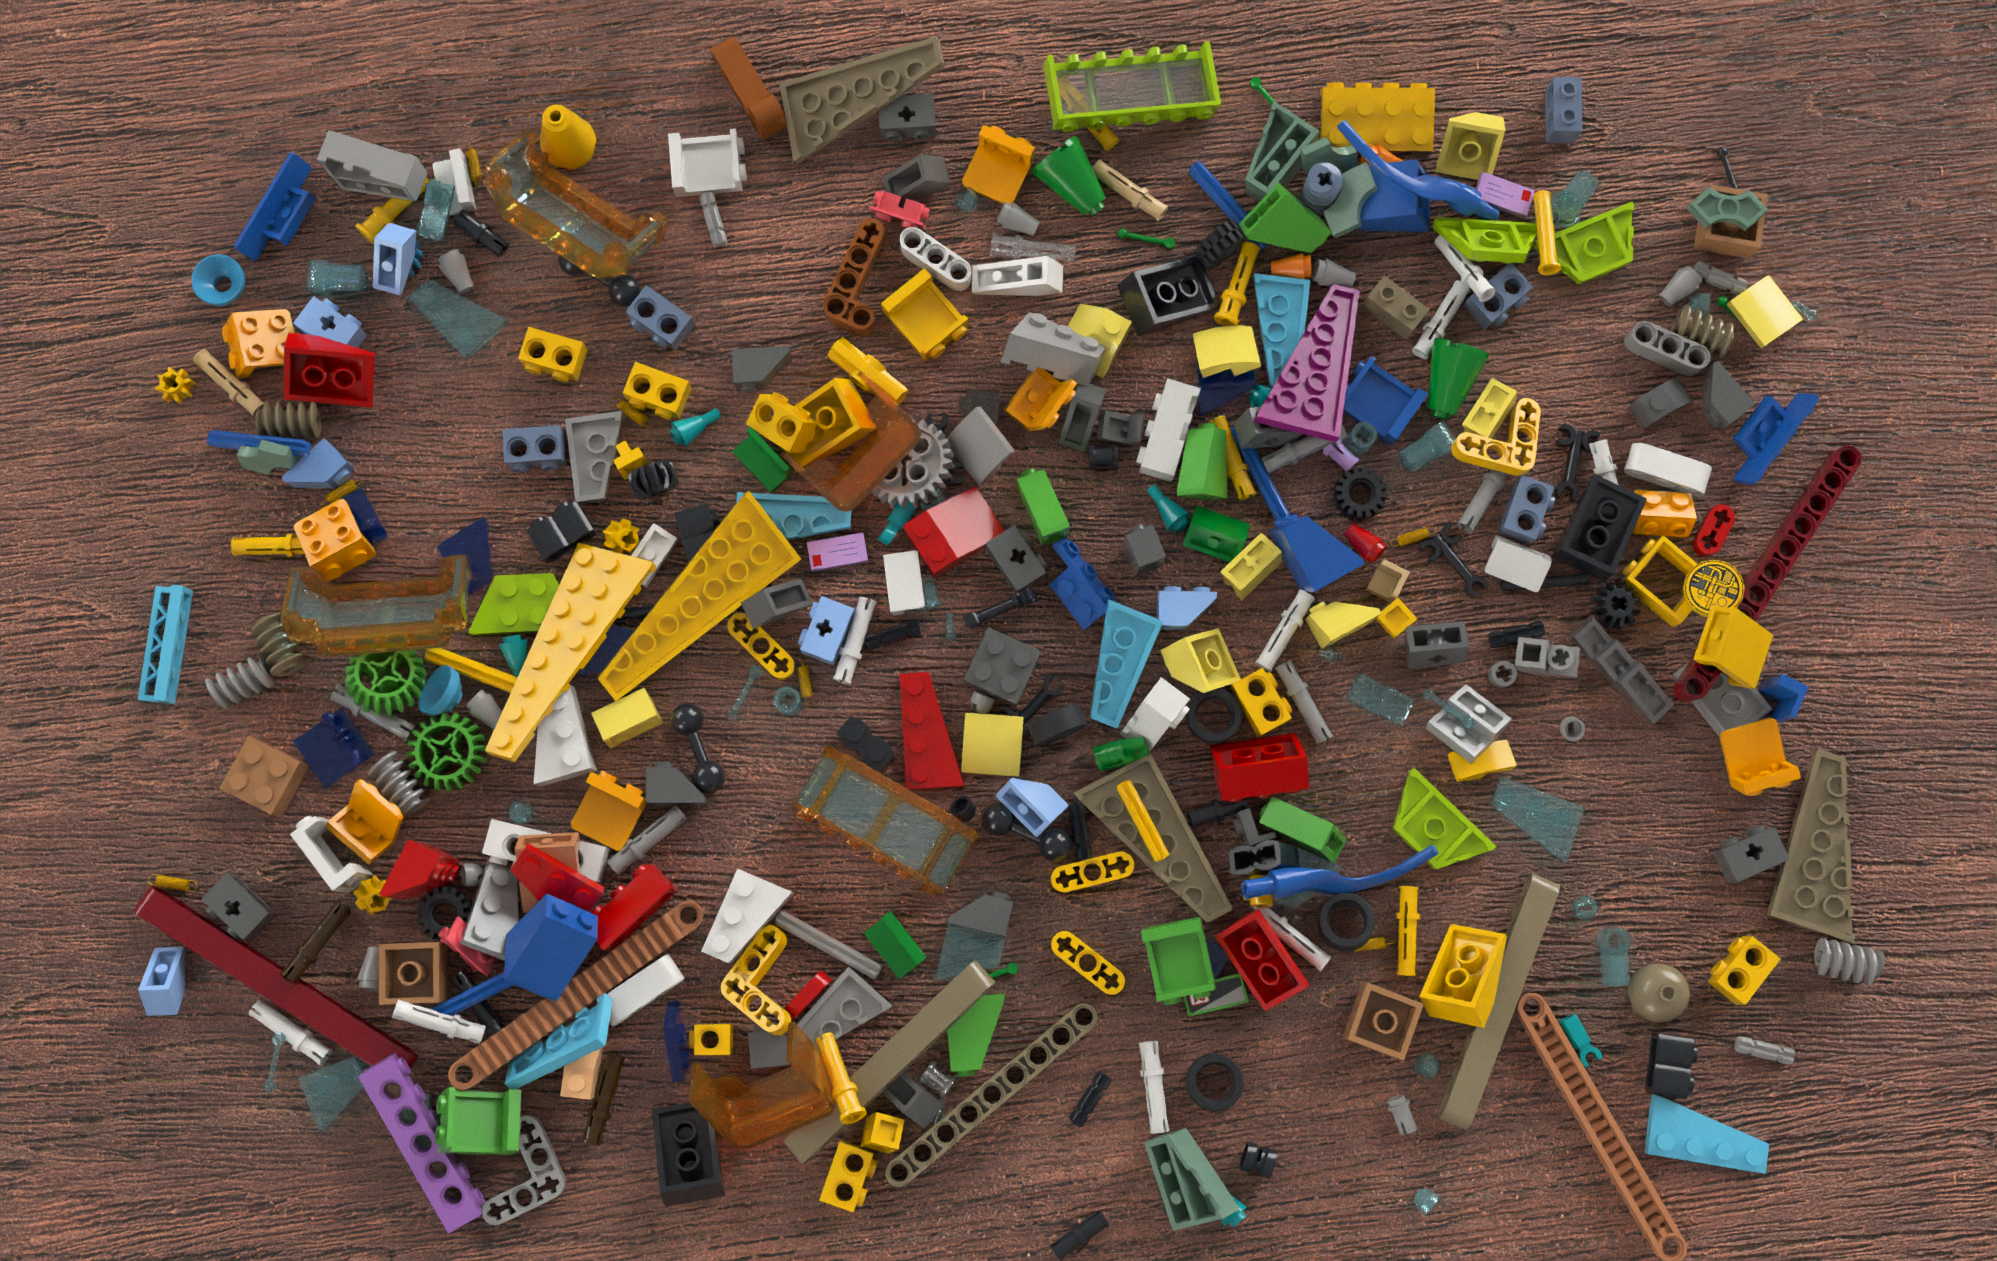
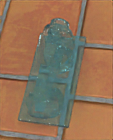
(436, 211)

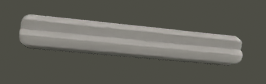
(828, 944)

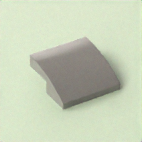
(979, 445)
(1473, 741)

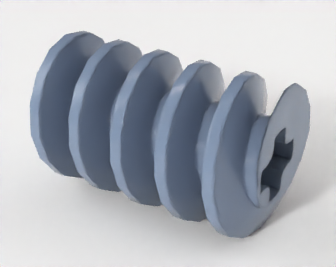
(1321, 187)

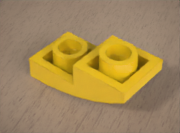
(1494, 759)

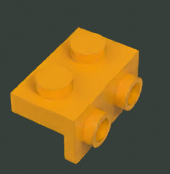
(1666, 514)

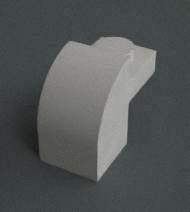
(1532, 658)

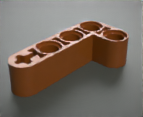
(748, 88)
(859, 274)

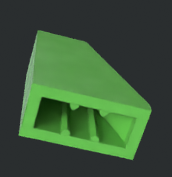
(1285, 222)
(1204, 464)
(1042, 507)
(1303, 829)
(972, 1035)

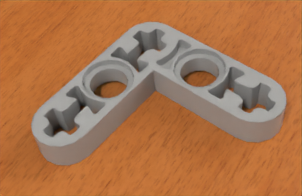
(538, 1172)

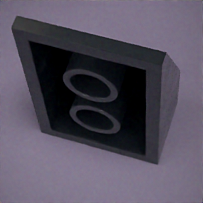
(1167, 295)
(1599, 528)
(686, 1155)

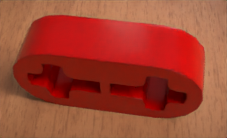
(1719, 533)
(807, 994)

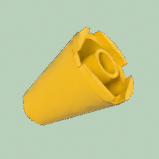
(566, 138)

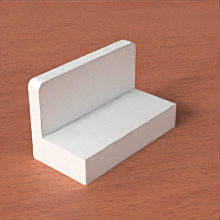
(456, 173)
(1517, 564)
(904, 582)

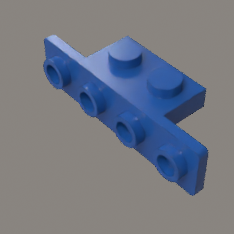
(279, 209)
(1768, 432)
(1079, 586)

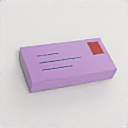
(1505, 194)
(837, 552)

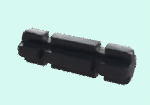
(892, 634)
(1511, 634)
(1080, 831)
(1090, 1099)

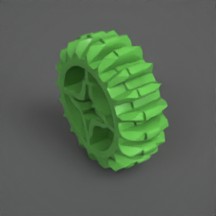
(388, 687)
(439, 762)

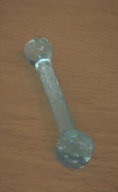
(755, 672)
(1467, 721)
(278, 1039)

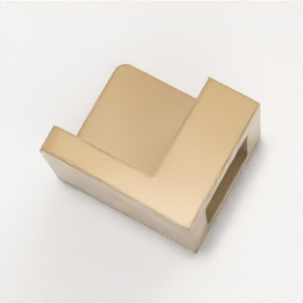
(1387, 581)

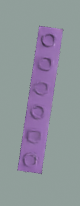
(451, 1211)

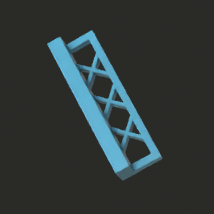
(171, 646)

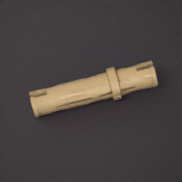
(1137, 196)
(208, 362)

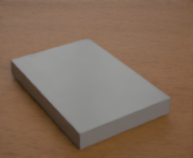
(1727, 704)

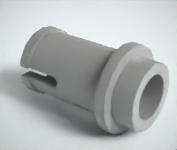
(1402, 1114)

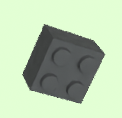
(1002, 667)

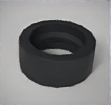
(1056, 725)
(1220, 737)
(1354, 901)
(1236, 1088)

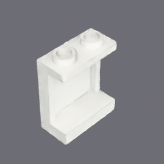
(706, 164)
(310, 840)

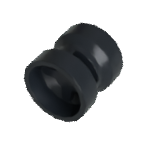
(1258, 1159)

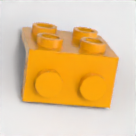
(999, 165)
(256, 339)
(1039, 400)
(333, 540)
(1756, 757)
(609, 811)
(367, 822)

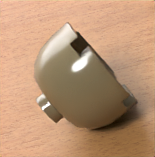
(1658, 992)

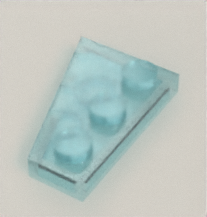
(457, 318)
(1540, 815)

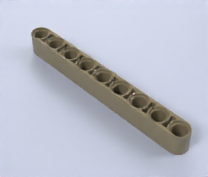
(1483, 1044)
(897, 1055)
(984, 1107)

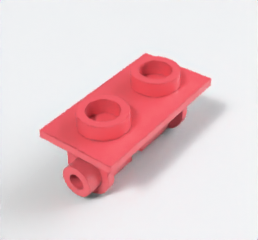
(888, 209)
(475, 959)

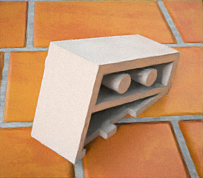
(1168, 430)
(1159, 710)
(563, 743)
(744, 912)

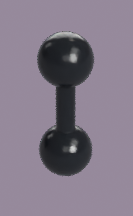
(621, 289)
(707, 775)
(1053, 844)

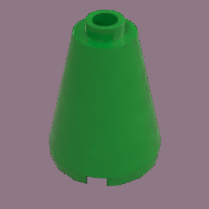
(1072, 177)
(1452, 375)

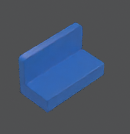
(1788, 694)

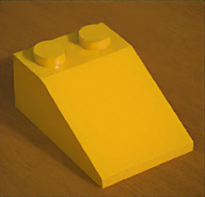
(840, 420)
(1465, 976)

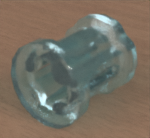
(1365, 430)
(930, 596)
(796, 704)

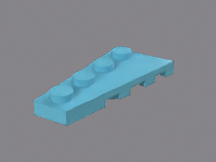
(1282, 318)
(802, 515)
(1122, 656)
(563, 1045)
(1690, 1136)

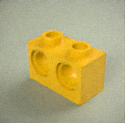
(555, 349)
(660, 385)
(780, 426)
(1254, 705)
(1748, 976)
(841, 1173)

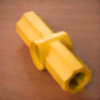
(853, 360)

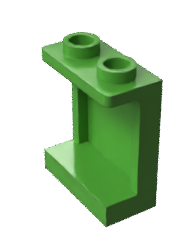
(1179, 960)
(478, 1122)

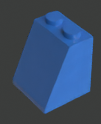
(1394, 207)
(1311, 552)
(549, 946)

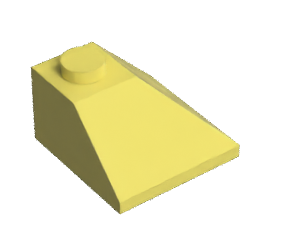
(1471, 145)
(1103, 326)
(1338, 620)
(1201, 661)

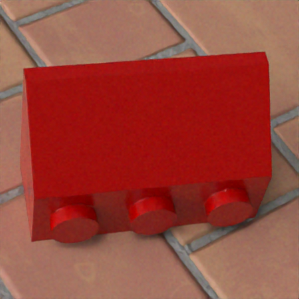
(1260, 767)
(419, 871)
(632, 905)
(1261, 959)

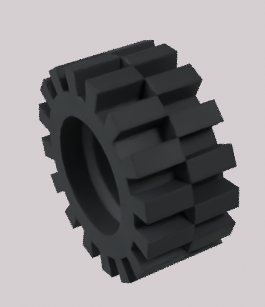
(1220, 244)
(1370, 480)
(430, 903)

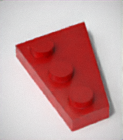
(547, 875)

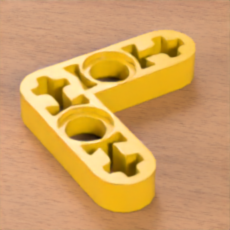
(1507, 451)
(748, 980)

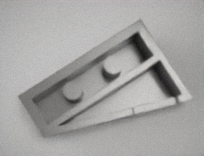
(371, 168)
(1053, 348)

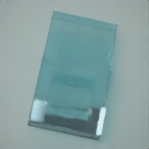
(1379, 700)

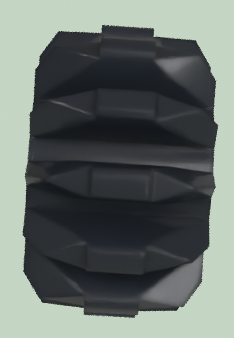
(653, 479)
(1607, 597)

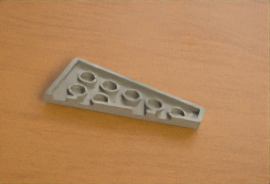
(840, 97)
(1186, 867)
(1817, 878)

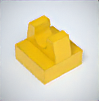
(628, 459)
(1396, 618)

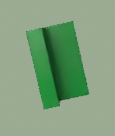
(762, 461)
(1216, 534)
(895, 945)

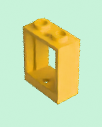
(1675, 557)

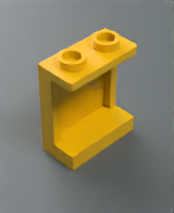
(924, 316)
(1734, 645)

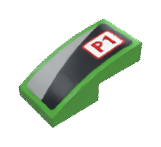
(1228, 992)

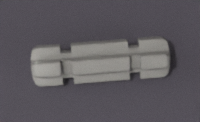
(713, 219)
(1720, 278)
(1764, 1050)

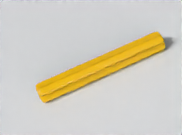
(471, 668)

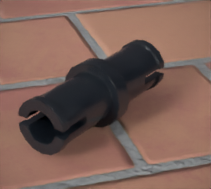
(481, 233)
(1215, 811)
(1079, 1235)

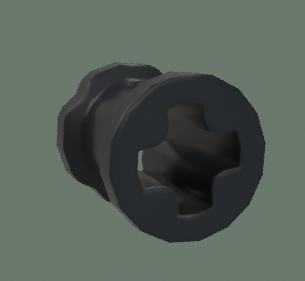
(1103, 456)

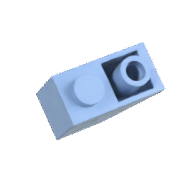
(1181, 608)

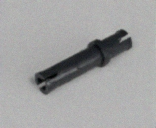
(481, 1010)

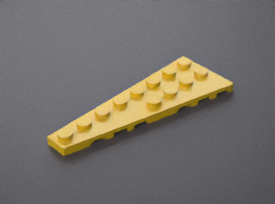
(729, 568)
(576, 624)

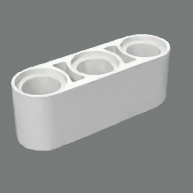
(930, 247)
(1667, 469)
(643, 988)

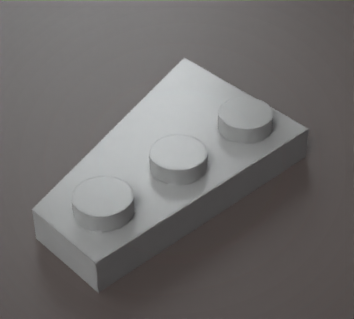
(592, 452)
(492, 912)
(843, 1007)

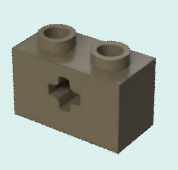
(1395, 307)

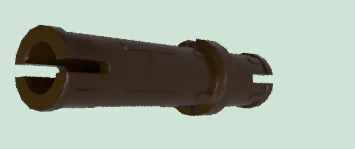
(314, 943)
(603, 1099)

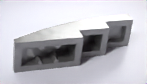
(1621, 670)

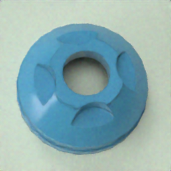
(210, 271)
(441, 691)

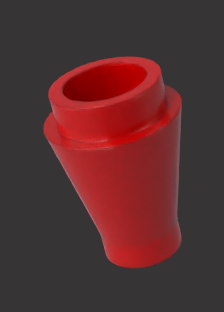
(1365, 543)

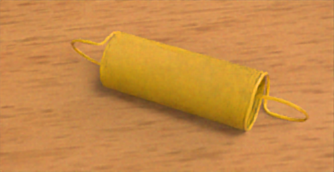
(474, 165)
(632, 412)
(341, 491)
(1413, 536)
(804, 681)
(172, 882)
(1374, 943)

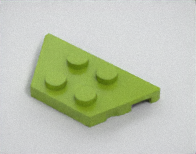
(1488, 239)
(1596, 245)
(515, 604)
(1429, 819)

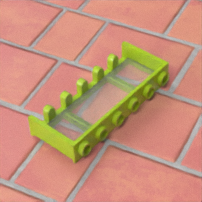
(1132, 88)

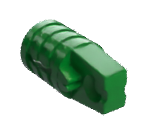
(1120, 752)

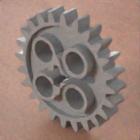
(931, 462)

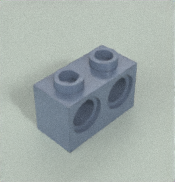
(1563, 109)
(1502, 299)
(664, 314)
(535, 439)
(1520, 507)

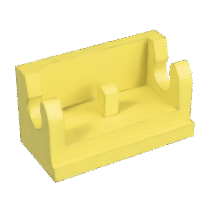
(1490, 409)
(1252, 566)
(626, 718)

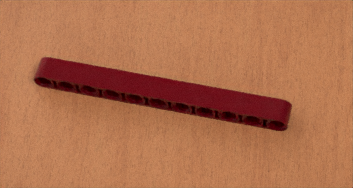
(1775, 561)
(263, 976)

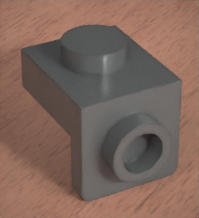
(1120, 428)
(1245, 827)

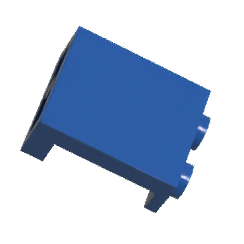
(1381, 400)

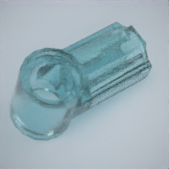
(1569, 202)
(326, 276)
(1433, 444)
(1614, 960)

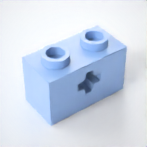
(320, 315)
(839, 620)

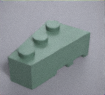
(1278, 152)
(1187, 1181)

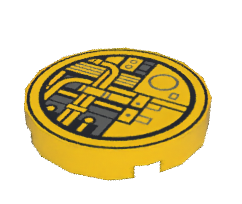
(1713, 585)

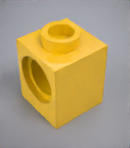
(725, 1034)
(882, 1133)

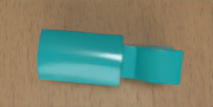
(895, 521)
(1579, 1038)

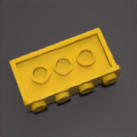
(1382, 116)

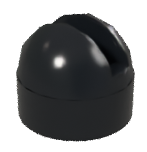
(963, 808)

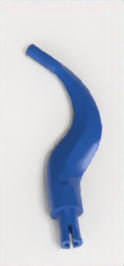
(1454, 193)
(1292, 881)

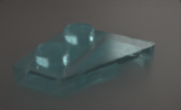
(966, 945)
(332, 1089)

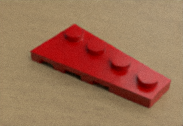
(926, 742)

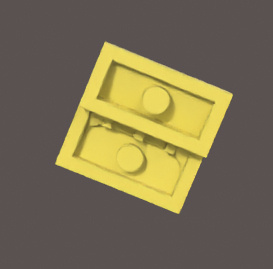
(1764, 311)
(1226, 349)
(992, 744)

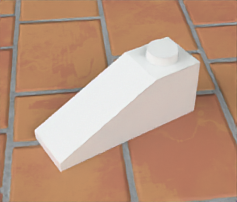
(1018, 277)

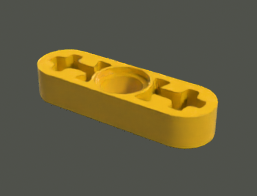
(782, 655)
(1072, 884)
(1110, 970)

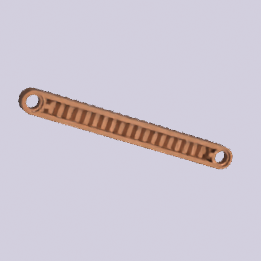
(577, 995)
(1600, 1128)

